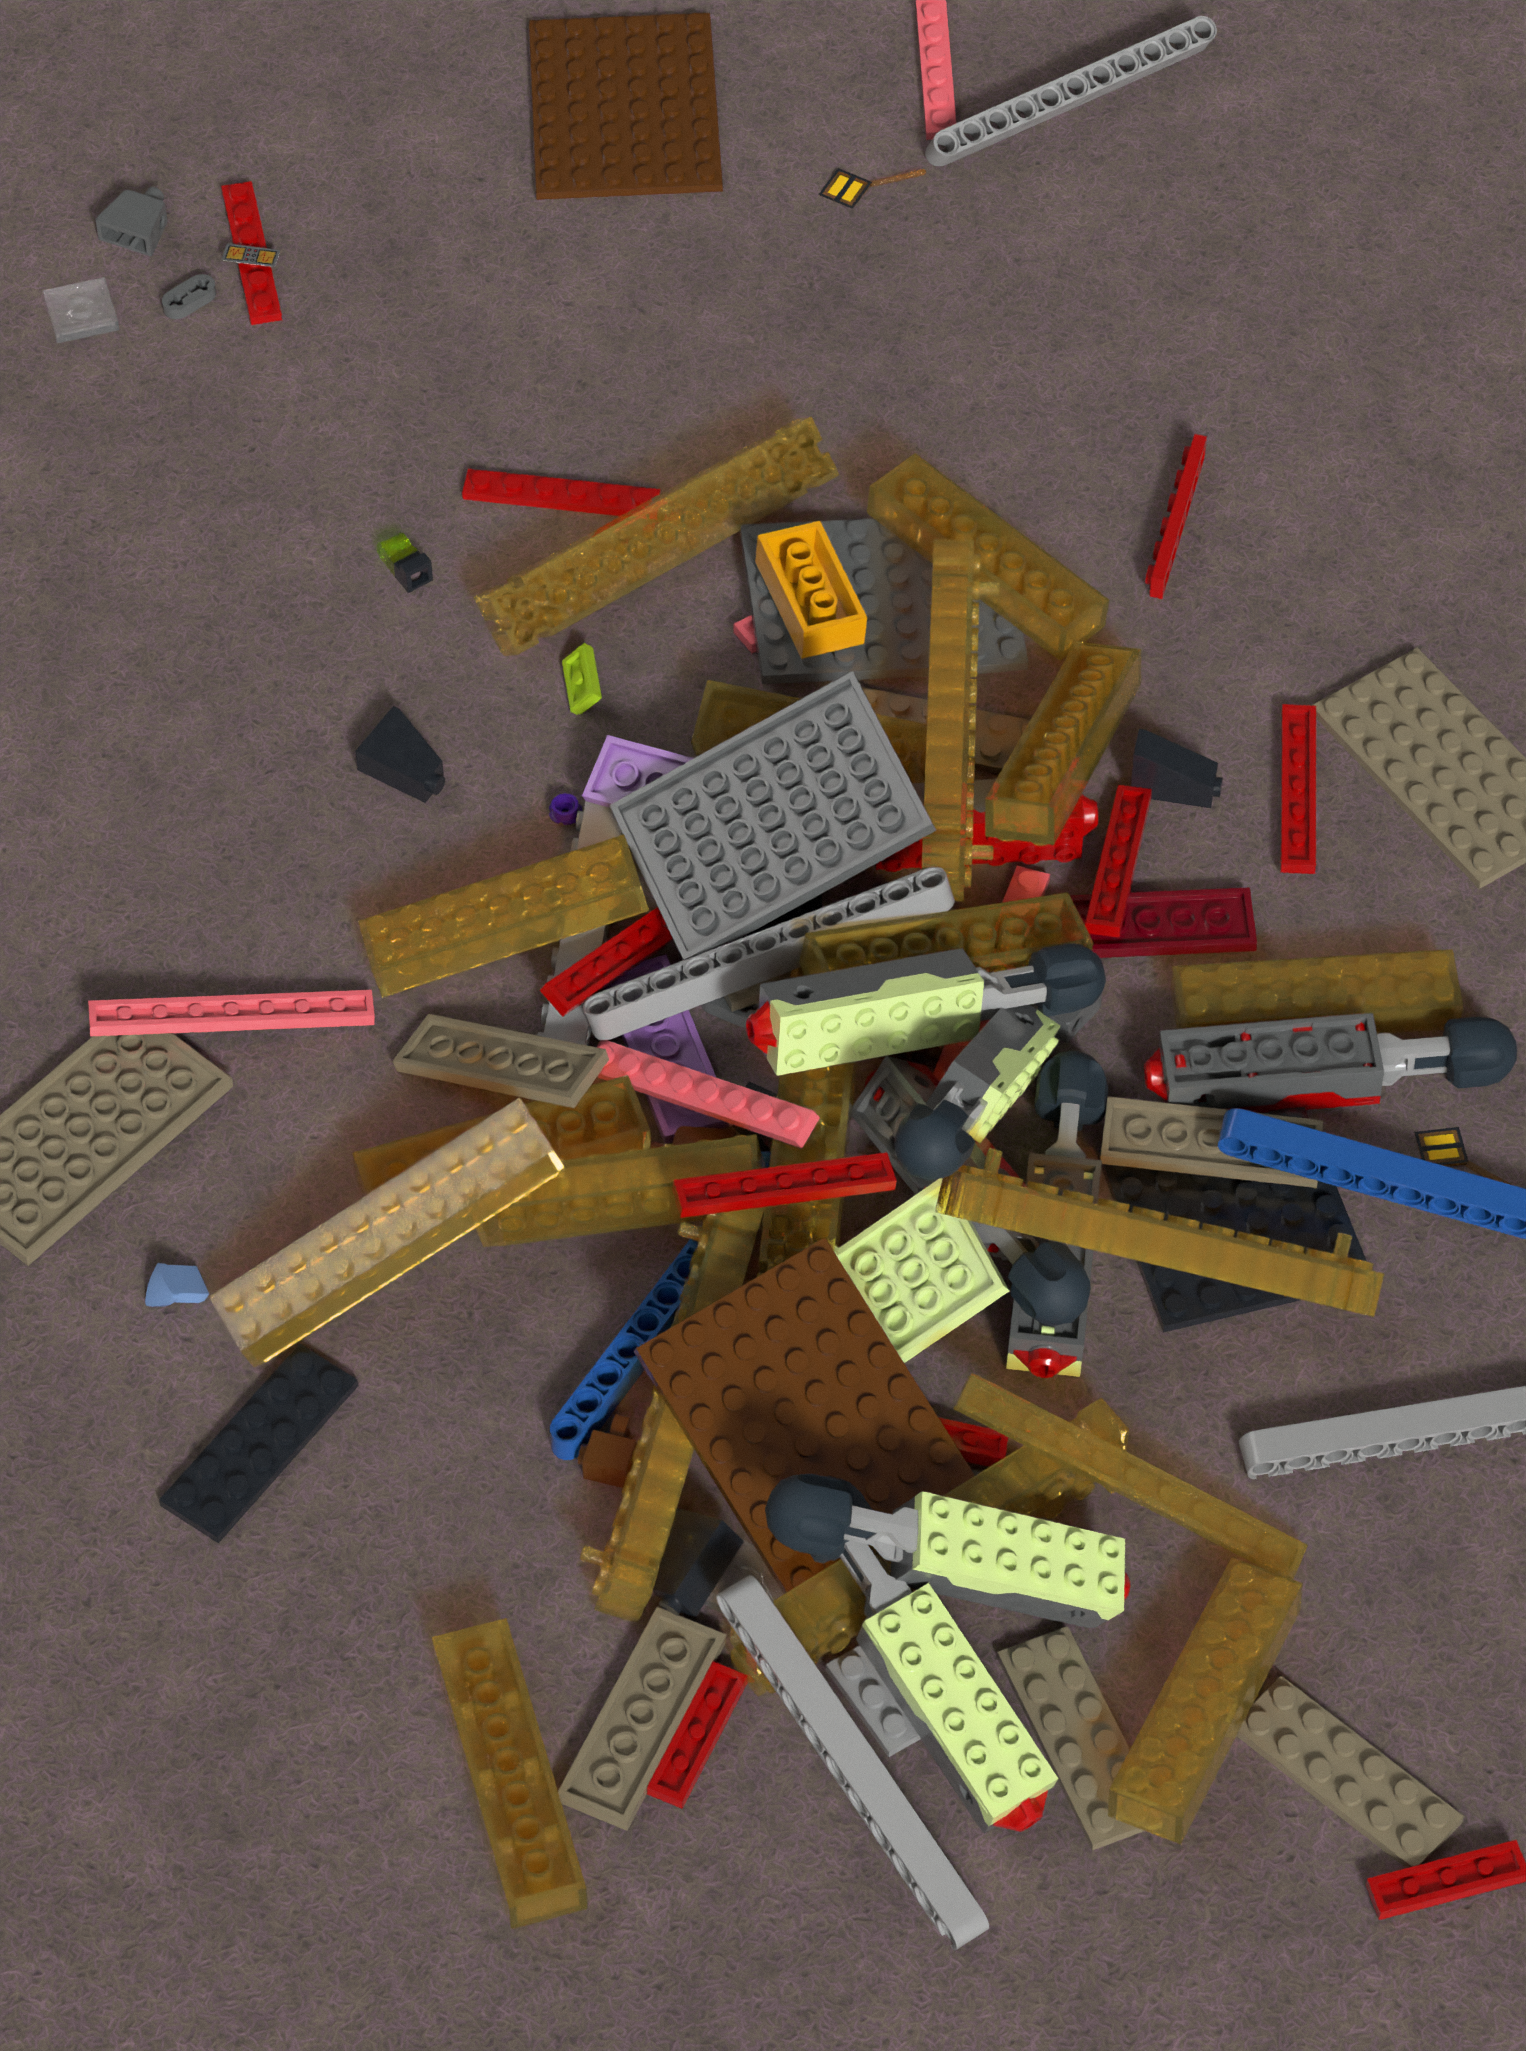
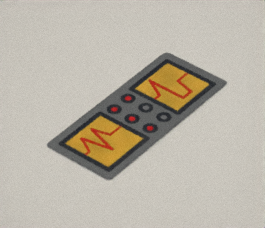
(251, 255)

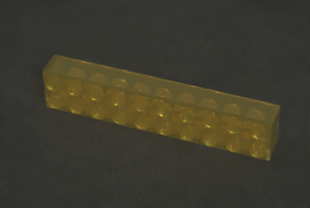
(1063, 744)
(386, 1233)

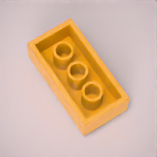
(811, 589)

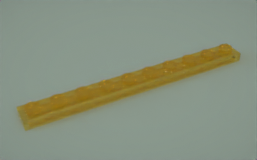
(1130, 1476)

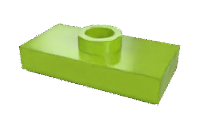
(581, 679)

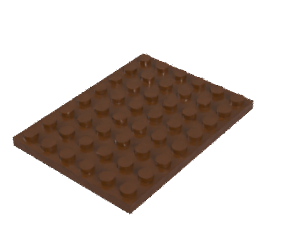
(624, 106)
(798, 1384)

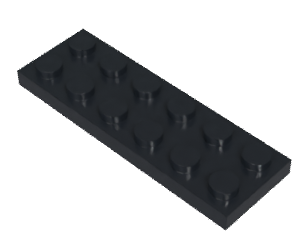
(258, 1443)

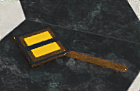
(849, 188)
(1447, 1149)

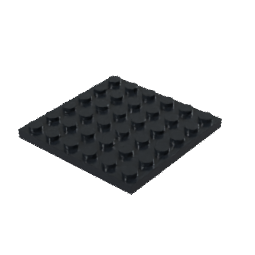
(1264, 1209)

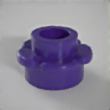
(561, 803)

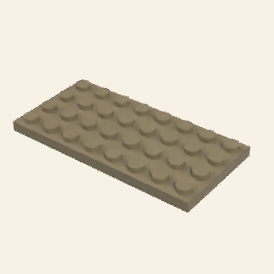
(1436, 762)
(93, 1129)

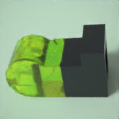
(405, 561)

